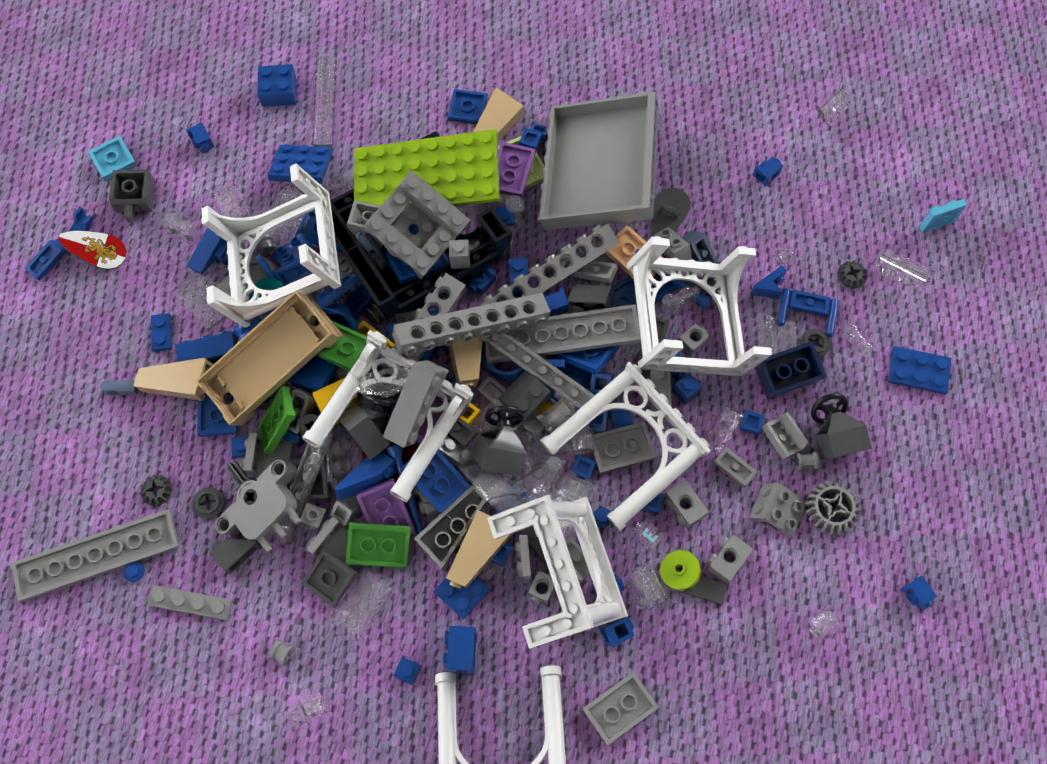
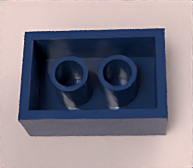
(790, 370)

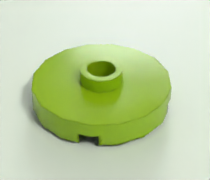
(687, 577)

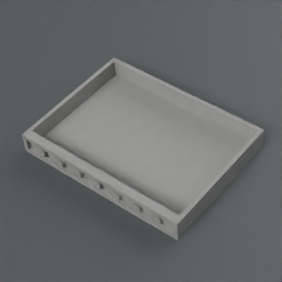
(600, 162)

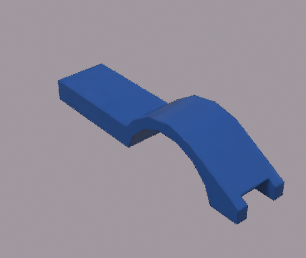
(53, 250)
(513, 375)

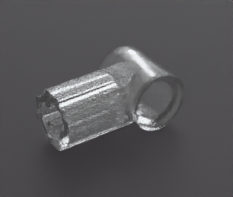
(345, 181)

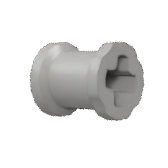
(807, 461)

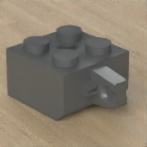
(132, 192)

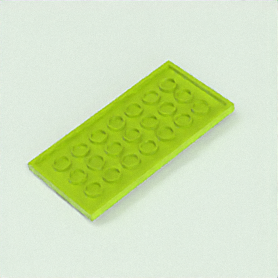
(456, 166)

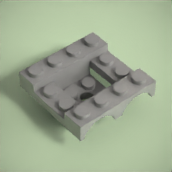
(429, 212)

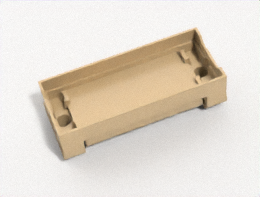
(268, 357)

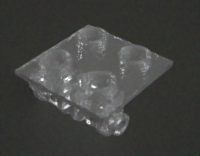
(774, 336)

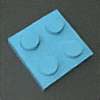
(112, 156)
(942, 215)

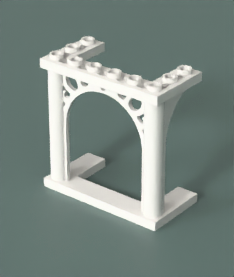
(240, 230)
(726, 275)
(547, 520)

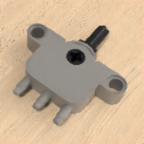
(260, 504)

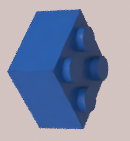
(277, 85)
(461, 650)

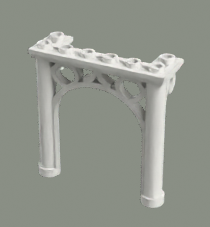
(625, 382)
(459, 398)
(553, 718)

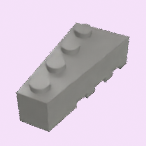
(414, 402)
(448, 529)

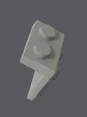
(256, 461)
(778, 507)
(332, 538)

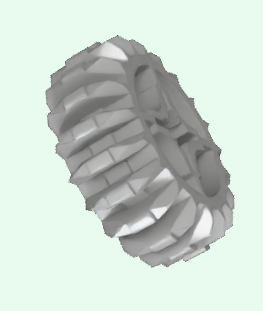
(840, 510)

